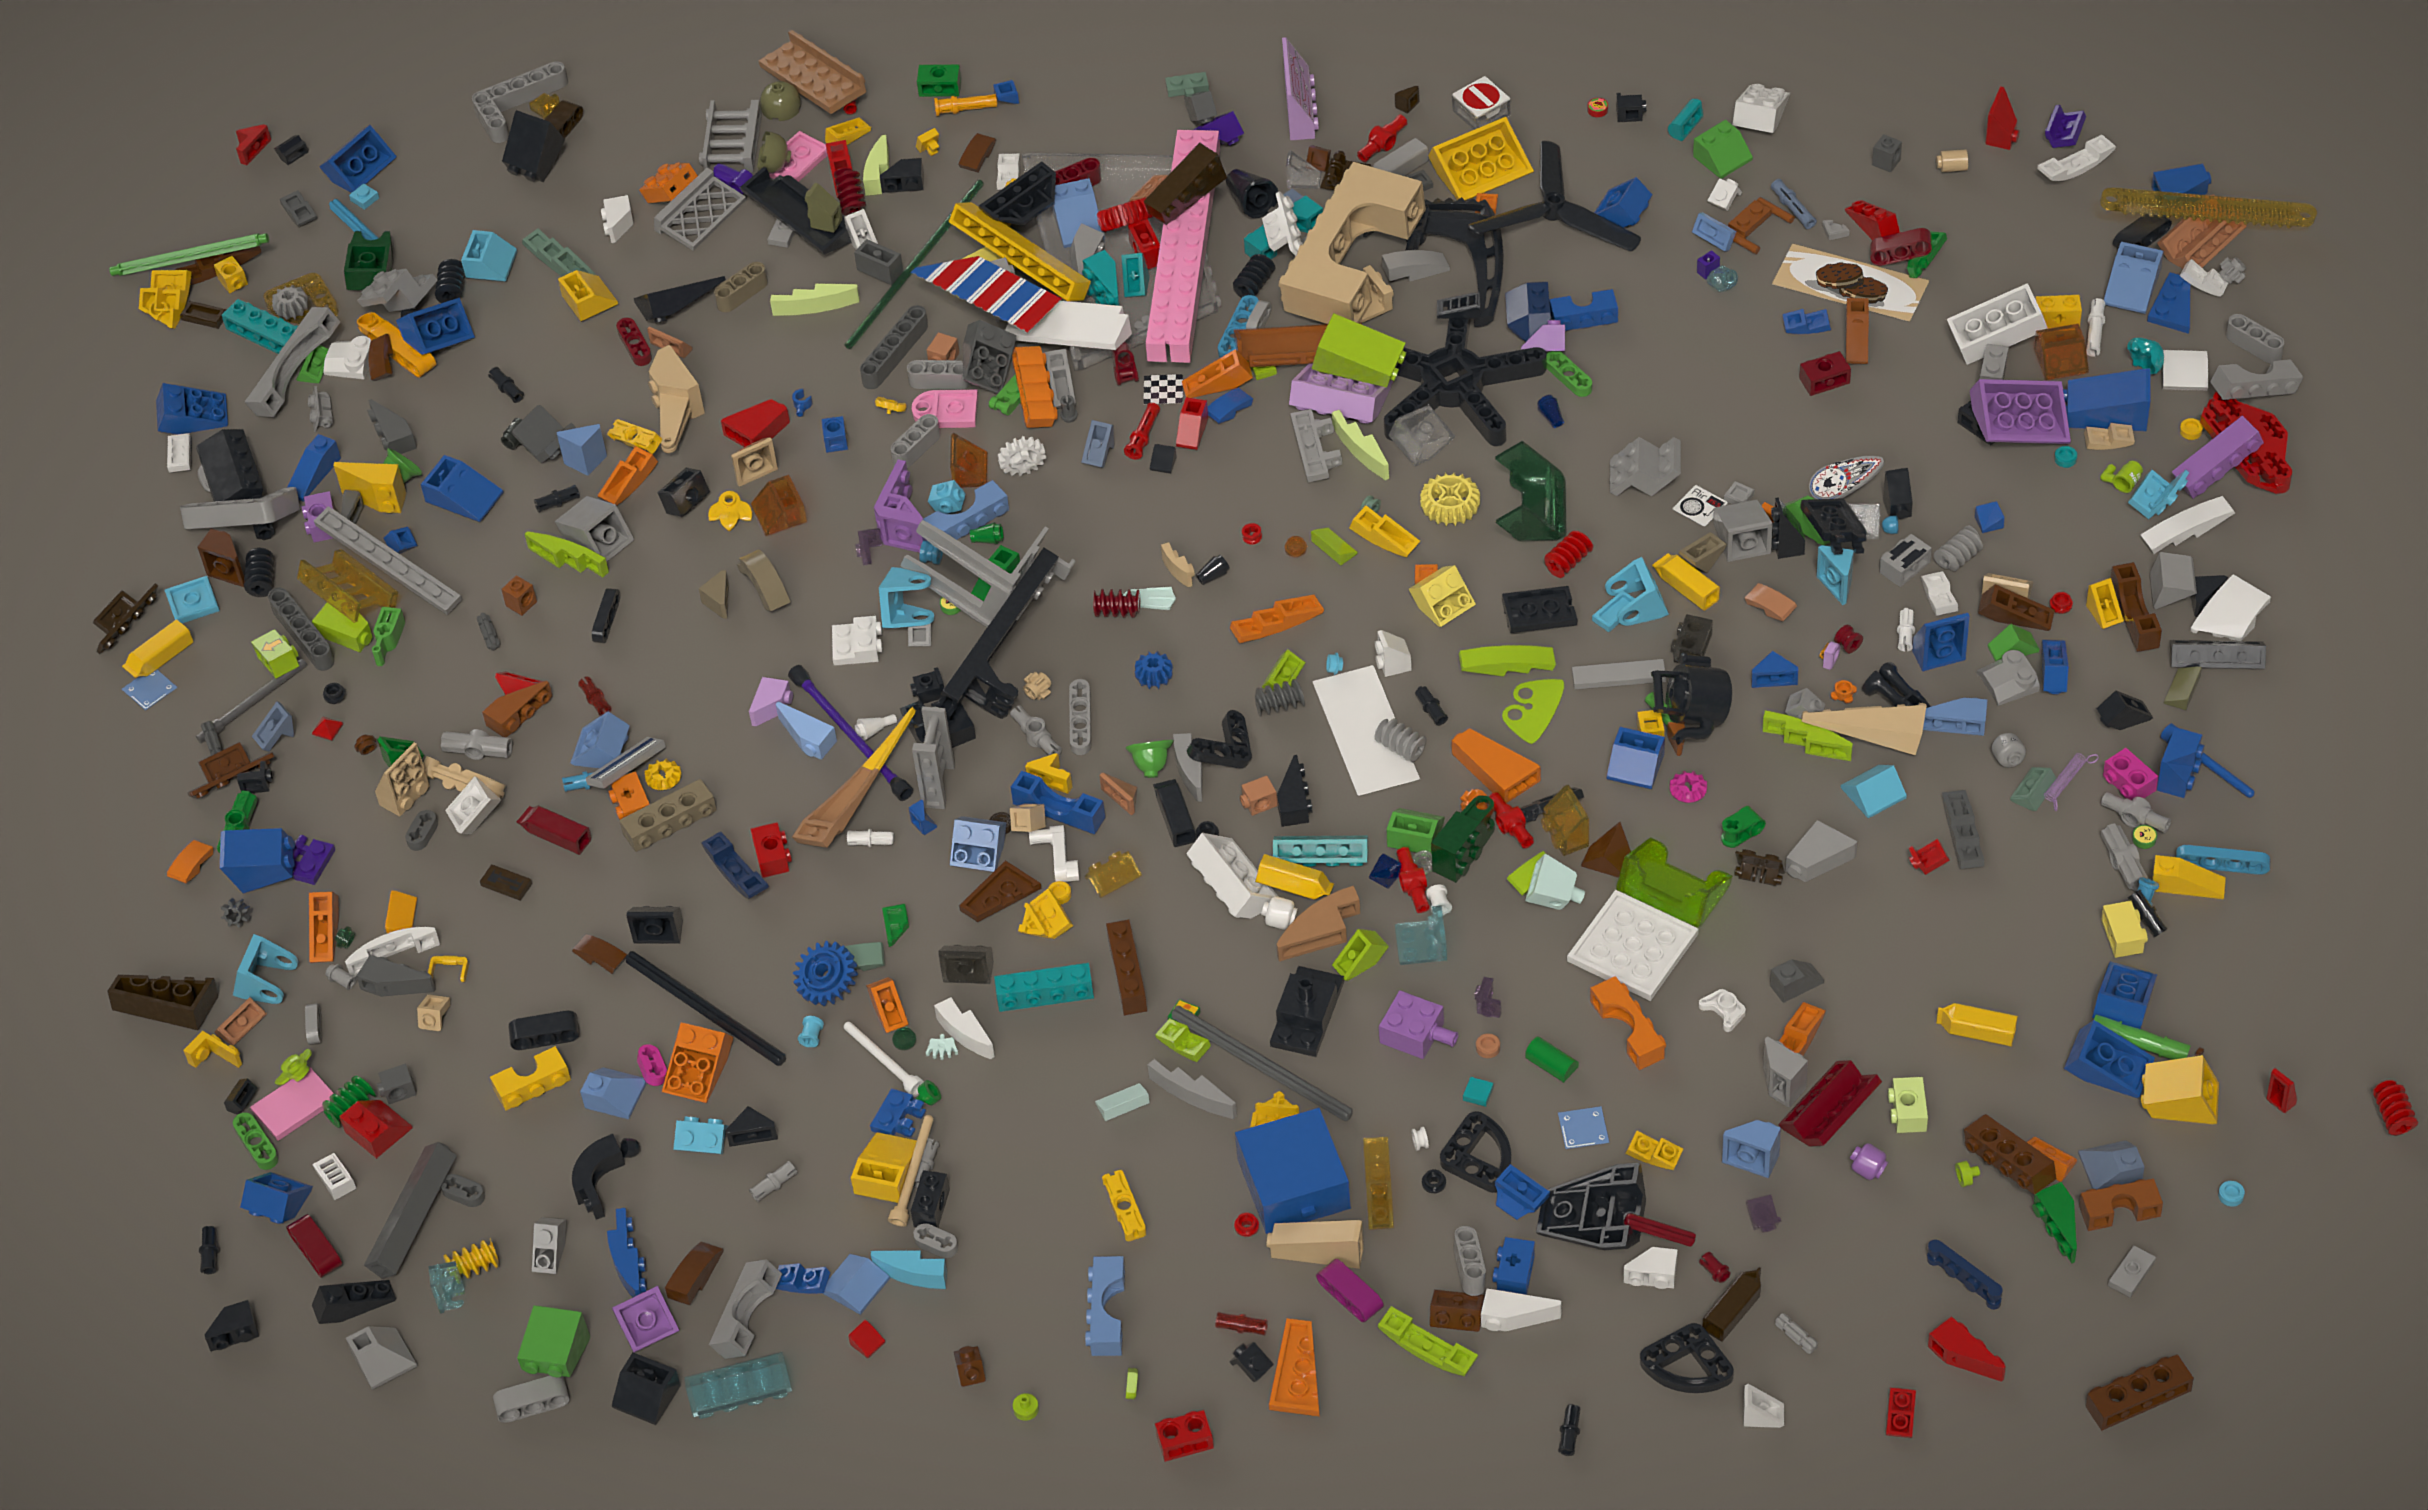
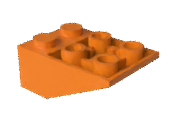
(696, 1062)

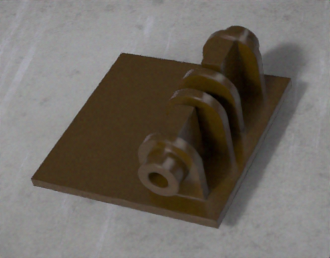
(1336, 170)
(1769, 863)

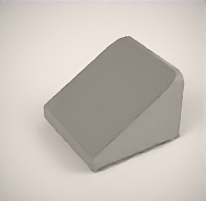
(920, 635)

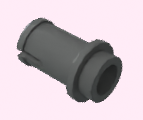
(1068, 411)

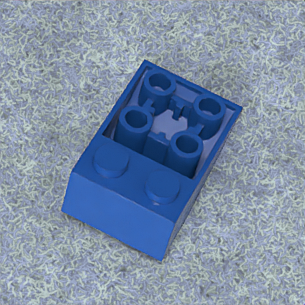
(189, 409)
(460, 489)

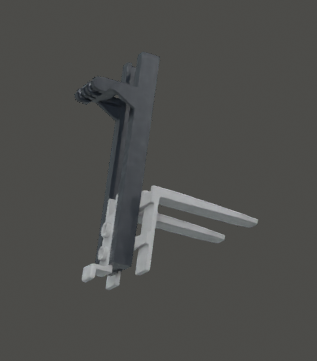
(999, 612)

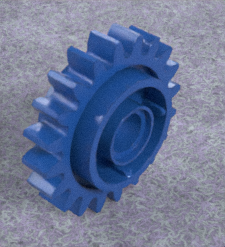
(840, 970)

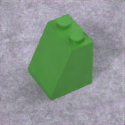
(553, 1341)

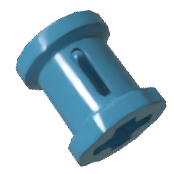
(2148, 888)

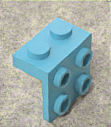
(2156, 492)

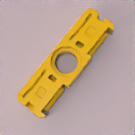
(626, 431)
(1129, 1218)

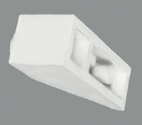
(1513, 1310)

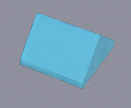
(1835, 571)
(1875, 789)

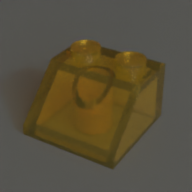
(1566, 822)

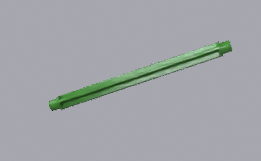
(189, 254)

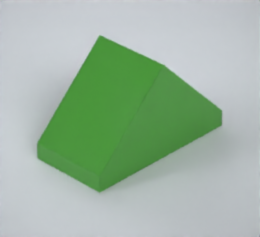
(2012, 639)

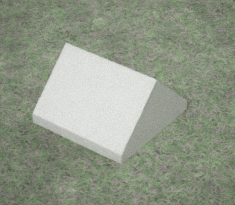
(472, 806)

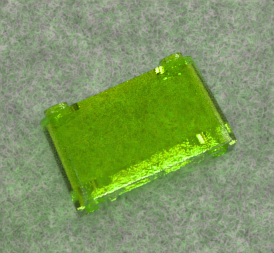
(1667, 888)

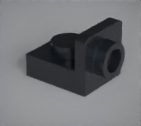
(256, 781)

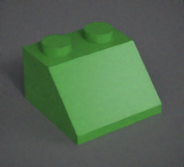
(1722, 149)

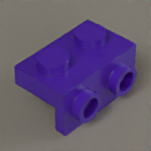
(2064, 127)

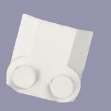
(348, 358)

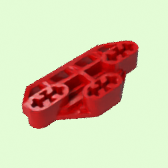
(2269, 458)

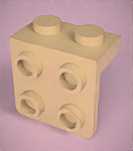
(1380, 294)

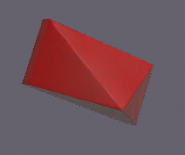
(512, 682)

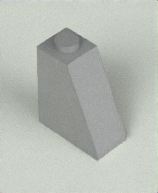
(1820, 852)

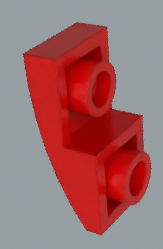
(1901, 1412)

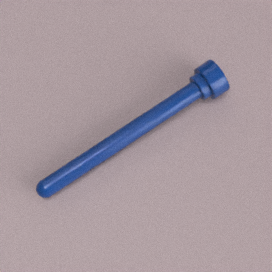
(2214, 766)

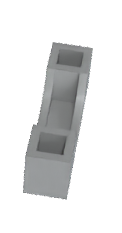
(2235, 382)
(754, 1285)

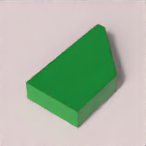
(895, 922)

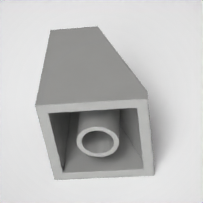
(595, 526)
(1744, 530)

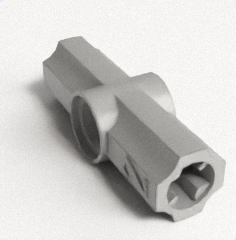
(476, 744)
(2123, 855)

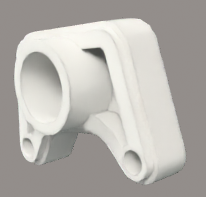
(1726, 1006)

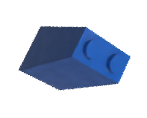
(2109, 399)

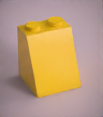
(2181, 1090)

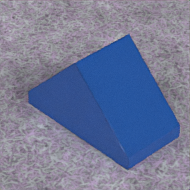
(1774, 671)

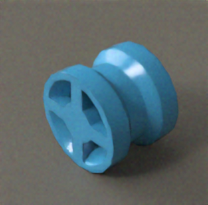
(930, 553)

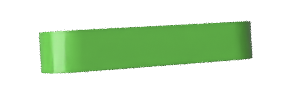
(1571, 382)
(255, 1150)

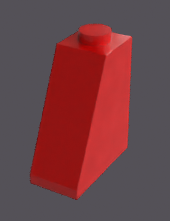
(756, 422)

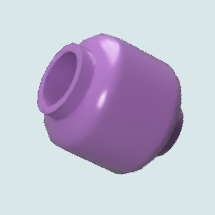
(1868, 1161)

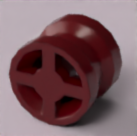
(1848, 638)

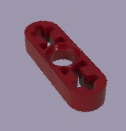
(634, 348)

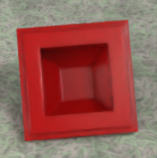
(327, 728)

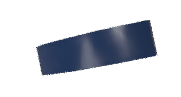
(733, 867)

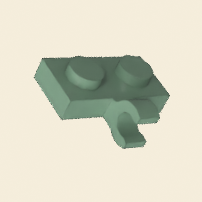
(1187, 84)

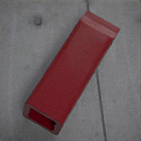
(555, 829)

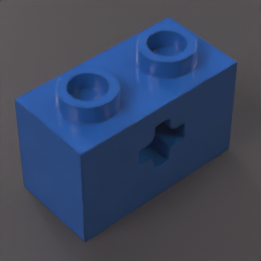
(1515, 1265)

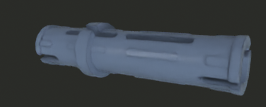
(1781, 189)

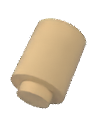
(1952, 160)

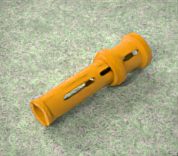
(955, 104)

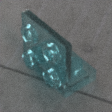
(1422, 940)

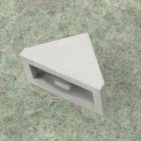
(859, 228)
(1762, 1409)

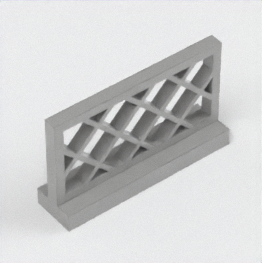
(683, 203)

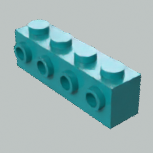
(258, 325)
(1322, 849)
(1043, 987)

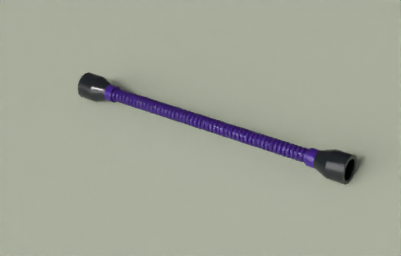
(801, 678)

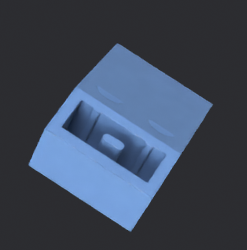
(2133, 277)

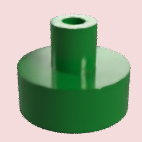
(928, 1093)

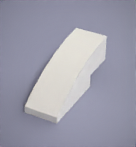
(964, 1028)

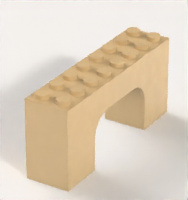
(1361, 203)

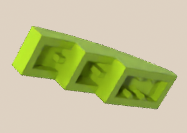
(562, 551)
(1500, 659)
(1814, 738)

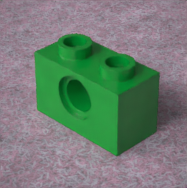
(939, 80)

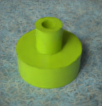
(1966, 1173)
(1025, 1407)

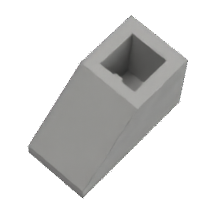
(548, 1244)

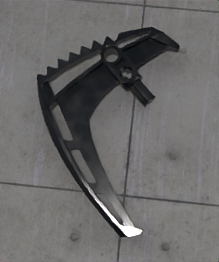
(1453, 224)

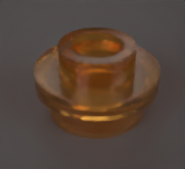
(1295, 546)

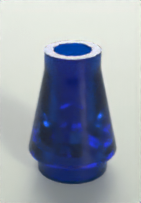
(1550, 409)

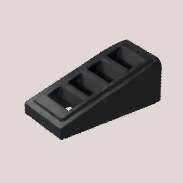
(1466, 307)

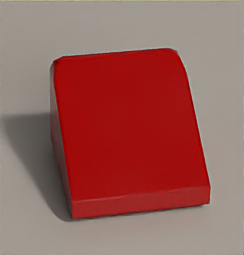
(866, 1339)

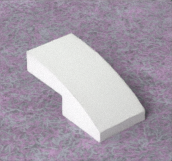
(1007, 168)
(2209, 282)
(1939, 594)

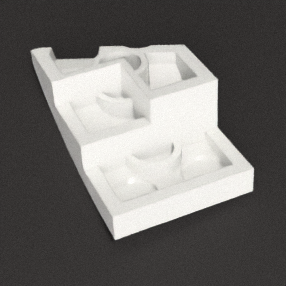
(2232, 610)

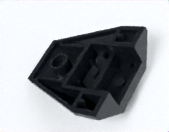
(1594, 1208)

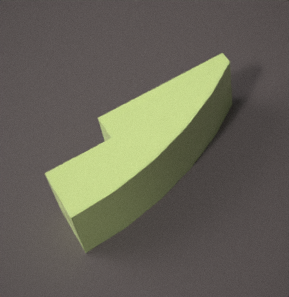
(875, 165)

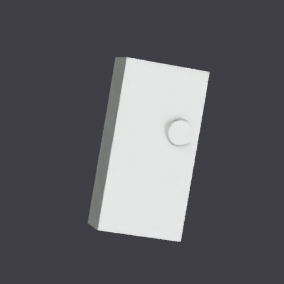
(1997, 322)

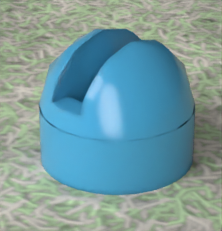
(1890, 525)

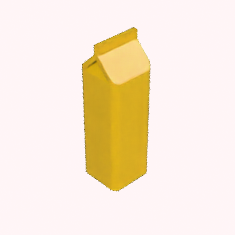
(1687, 580)
(158, 650)
(1293, 877)
(1978, 1023)

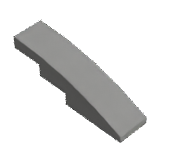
(1194, 1092)

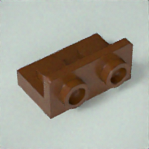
(1456, 1310)

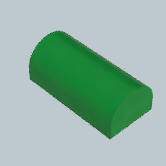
(1551, 1059)

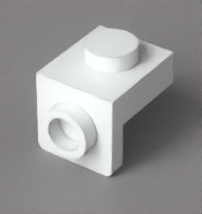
(1724, 193)

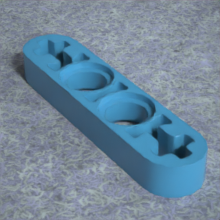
(1240, 312)
(2249, 861)

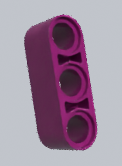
(1349, 1290)

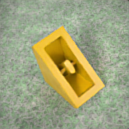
(2104, 603)

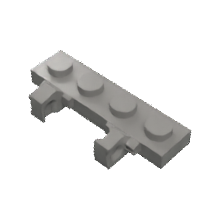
(1307, 432)

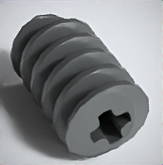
(1278, 697)

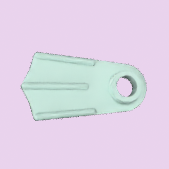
(1156, 598)

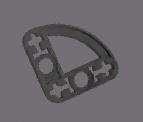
(1464, 1159)
(1695, 1347)

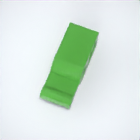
(387, 632)

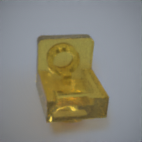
(544, 104)

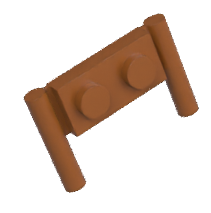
(1752, 218)

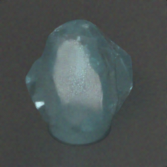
(1722, 278)

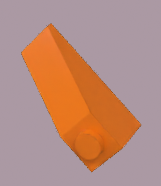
(1218, 376)
(322, 926)

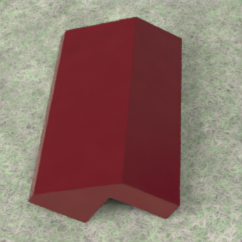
(1829, 1103)

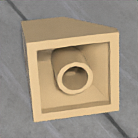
(754, 461)

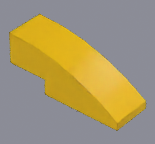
(1383, 532)

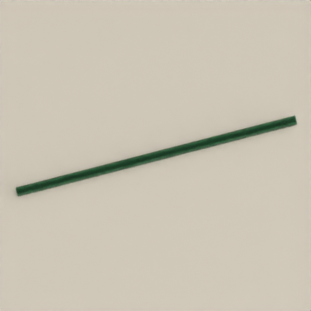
(906, 273)

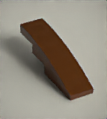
(204, 267)

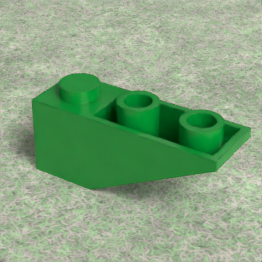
(1003, 558)
(2058, 1213)

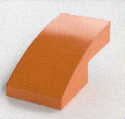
(188, 861)

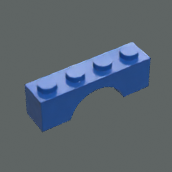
(1083, 812)

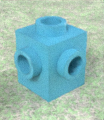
(946, 497)

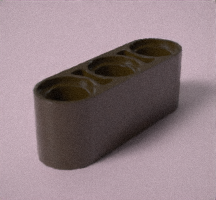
(565, 117)

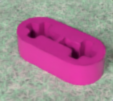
(656, 1064)

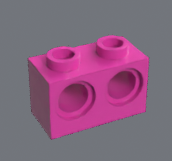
(2130, 775)

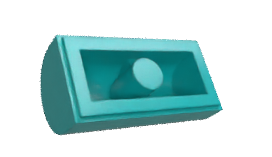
(1686, 120)

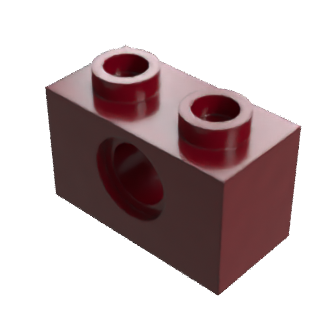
(1825, 373)

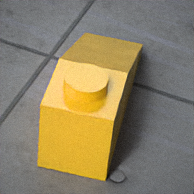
(2186, 878)

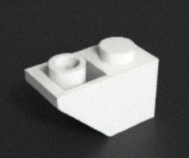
(618, 217)
(1392, 654)
(1652, 1268)

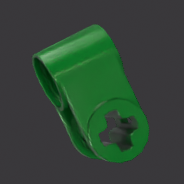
(1741, 827)

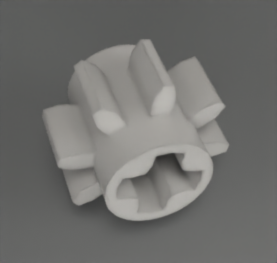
(2233, 270)

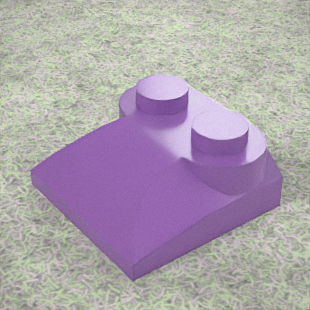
(645, 1319)

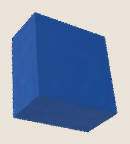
(1293, 1169)

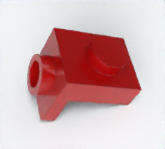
(1928, 857)

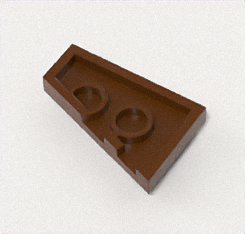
(999, 891)

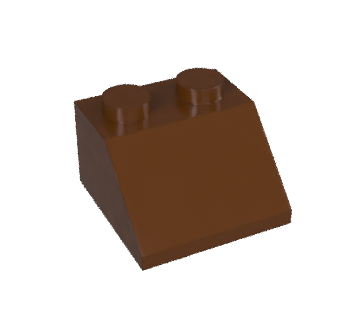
(220, 557)

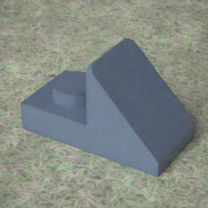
(1098, 443)
(273, 726)

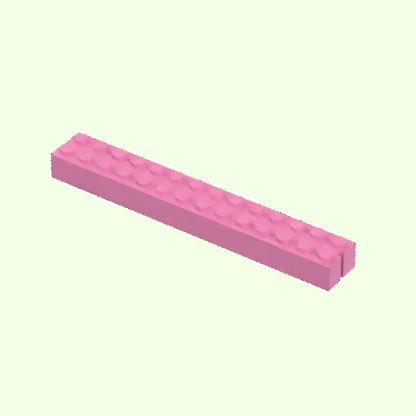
(1180, 266)

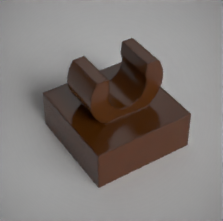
(1318, 157)

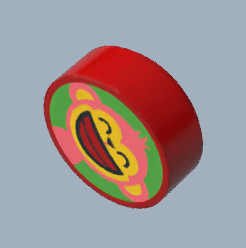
(1597, 107)

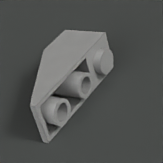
(1085, 244)

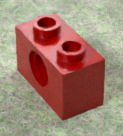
(1144, 241)
(770, 850)

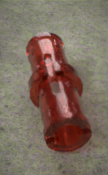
(594, 695)
(1241, 1323)

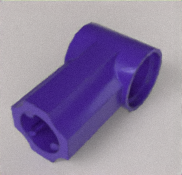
(731, 176)

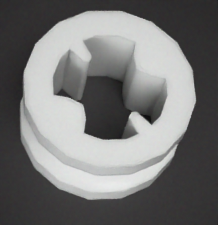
(1420, 1138)

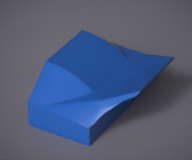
(1519, 1193)

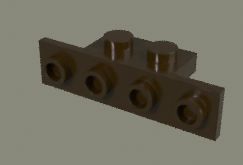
(119, 613)

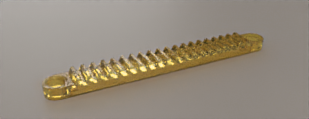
(2208, 207)

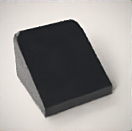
(1163, 458)

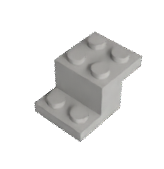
(397, 290)
(1645, 466)

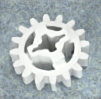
(1021, 456)

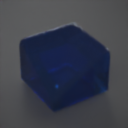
(1385, 871)

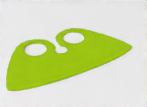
(1544, 700)

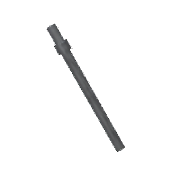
(250, 701)

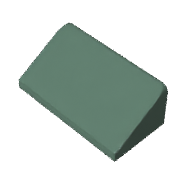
(2032, 788)

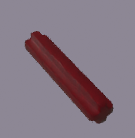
(1660, 1229)

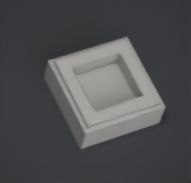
(1738, 493)

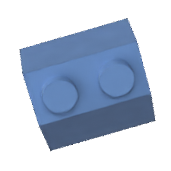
(600, 741)
(1752, 1147)

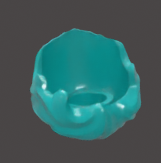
(2146, 354)

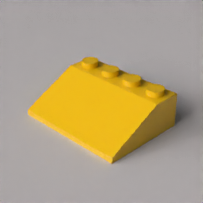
(1480, 160)

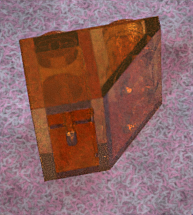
(2061, 351)
(778, 506)

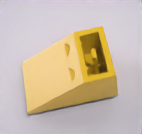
(883, 1167)

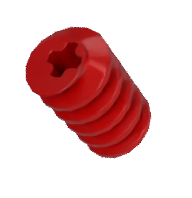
(1568, 553)
(2395, 1107)

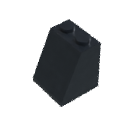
(531, 147)

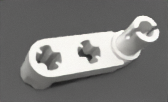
(1064, 869)

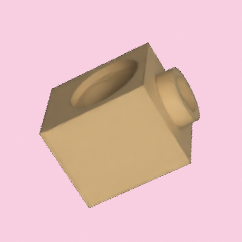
(1027, 817)

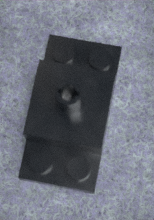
(1306, 1010)

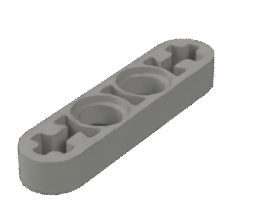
(1080, 716)

